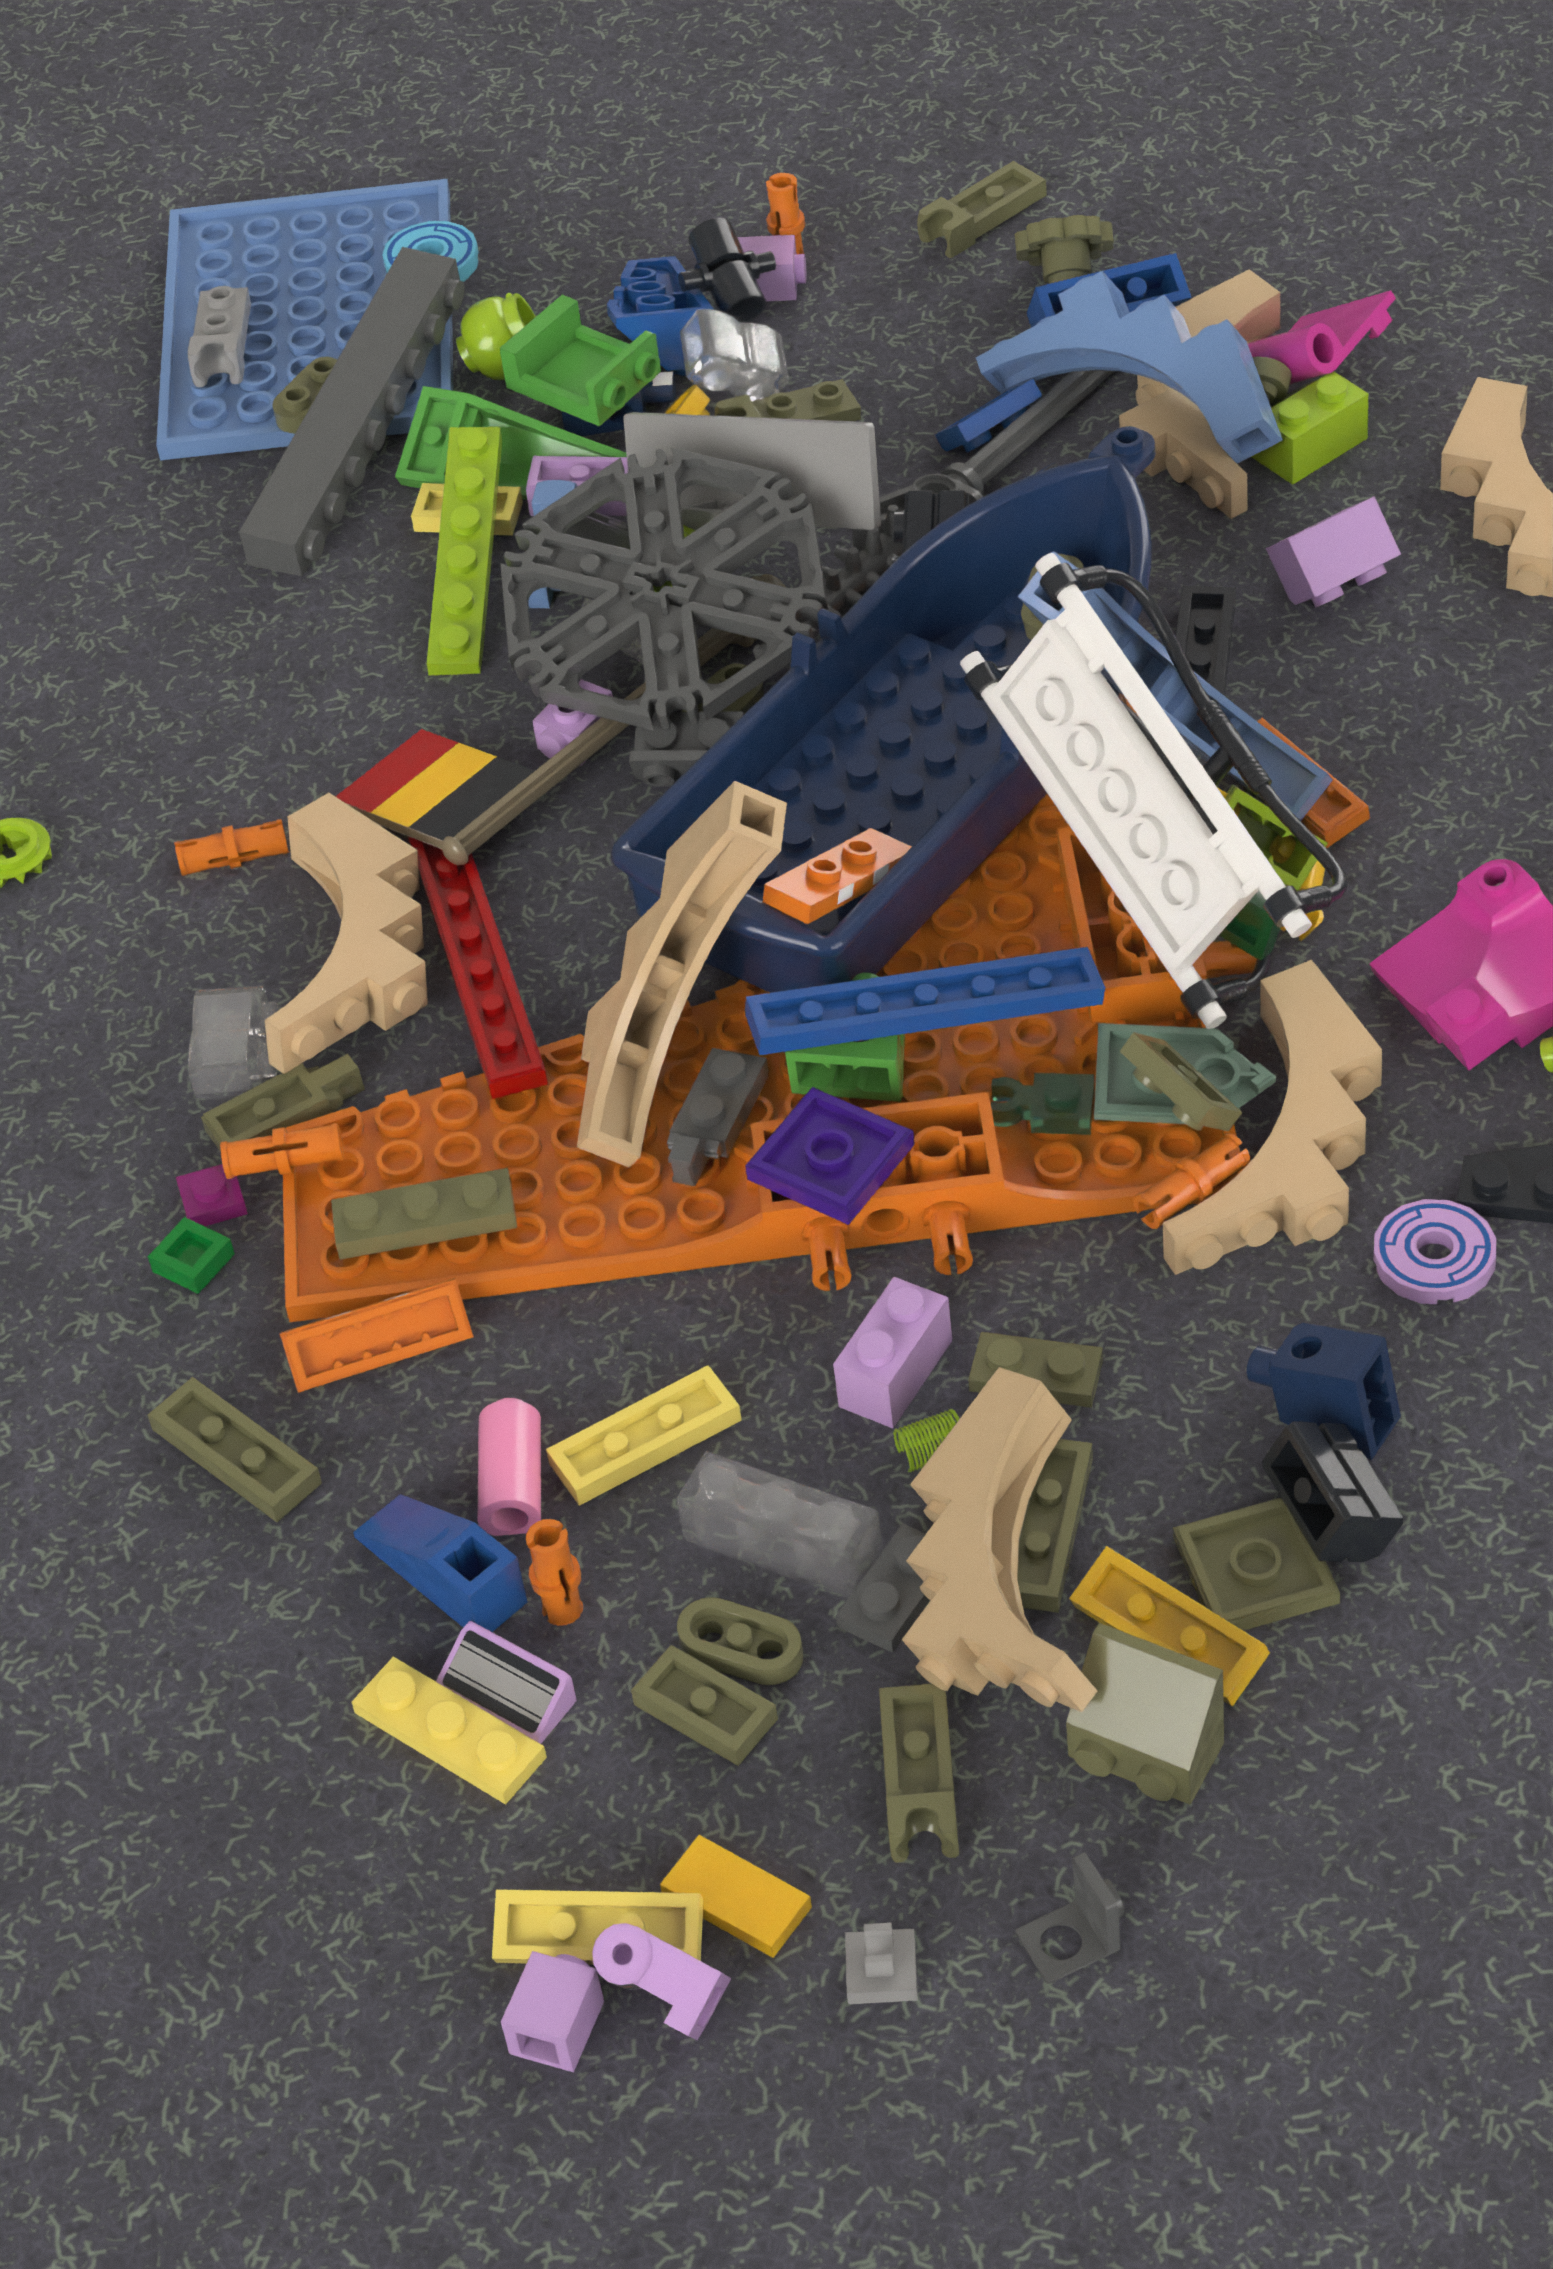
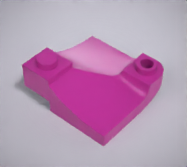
(1479, 965)

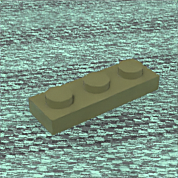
(423, 1213)
(235, 1449)
(1052, 1525)

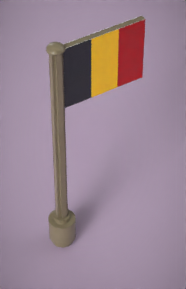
(464, 795)

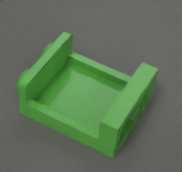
(577, 366)

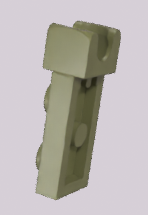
(980, 207)
(820, 402)
(918, 1767)

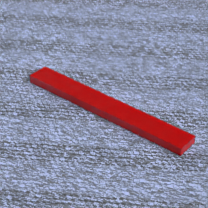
(481, 973)

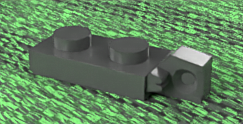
(714, 1112)

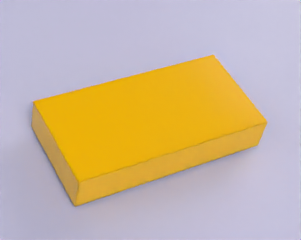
(739, 1895)

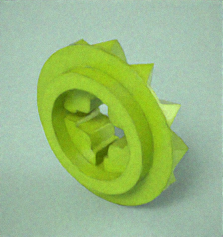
(30, 844)

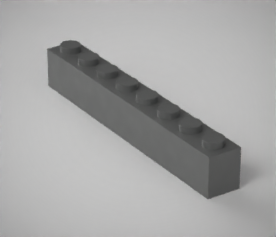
(352, 413)

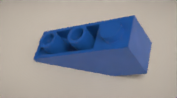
(447, 1561)

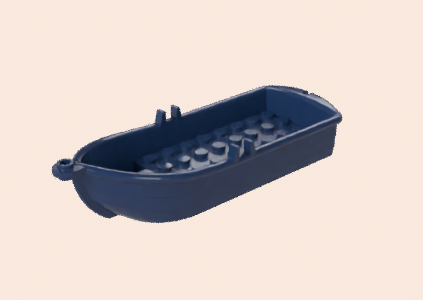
(888, 732)

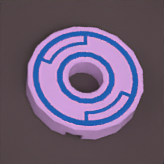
(1428, 1279)

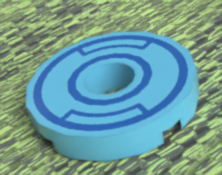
(436, 238)

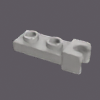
(219, 334)

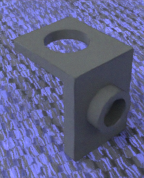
(1092, 1915)

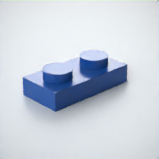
(974, 428)

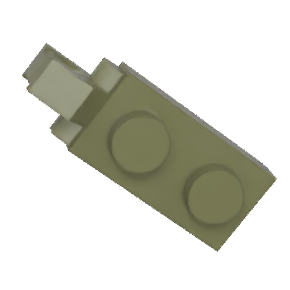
(284, 1101)

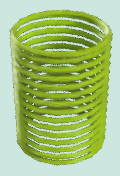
(918, 1429)

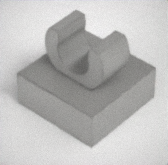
(881, 1964)

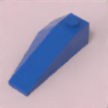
(655, 303)

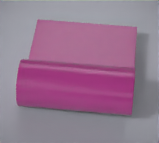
(1326, 337)

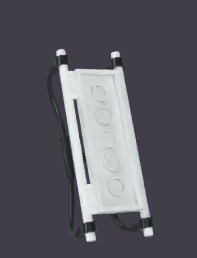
(1138, 788)

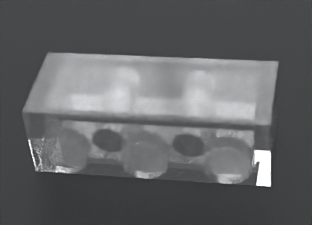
(779, 1524)

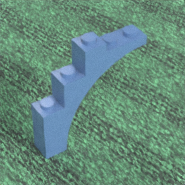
(1151, 342)
(1292, 775)

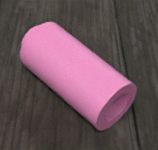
(509, 1467)

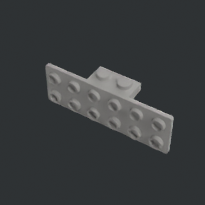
(821, 458)

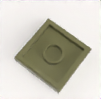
(1254, 1565)

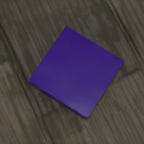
(830, 1155)

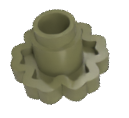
(1064, 245)

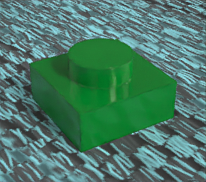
(191, 1255)

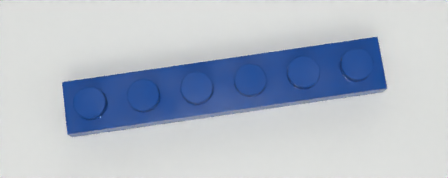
(923, 1000)

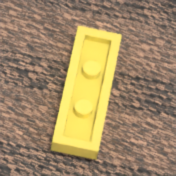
(643, 1435)
(449, 1730)
(573, 1921)

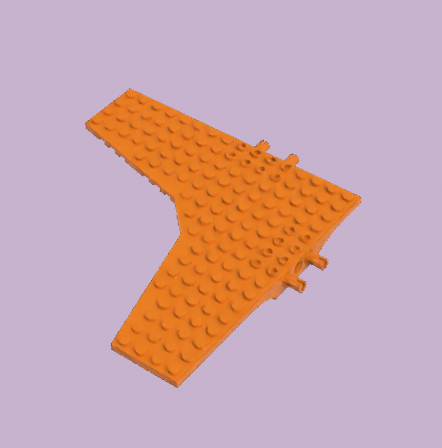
(609, 1221)

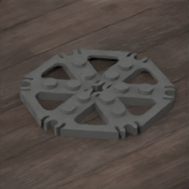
(665, 620)

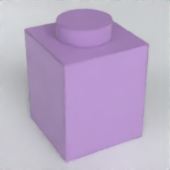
(790, 267)
(553, 2010)

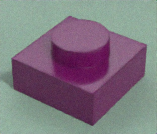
(211, 1196)

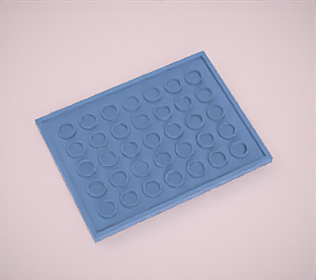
(309, 282)

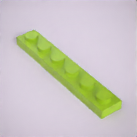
(464, 551)

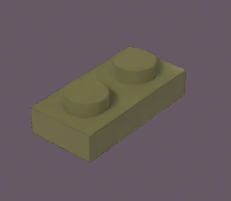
(1167, 1072)
(1064, 1368)
(704, 1705)

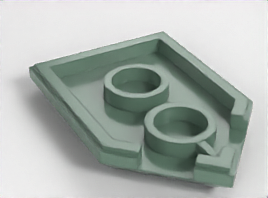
(1209, 1051)

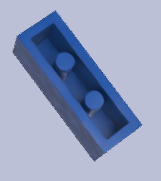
(1136, 281)

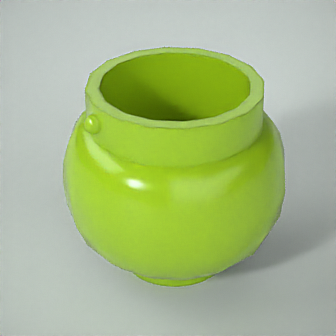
(488, 327)

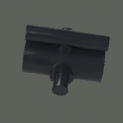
(727, 270)

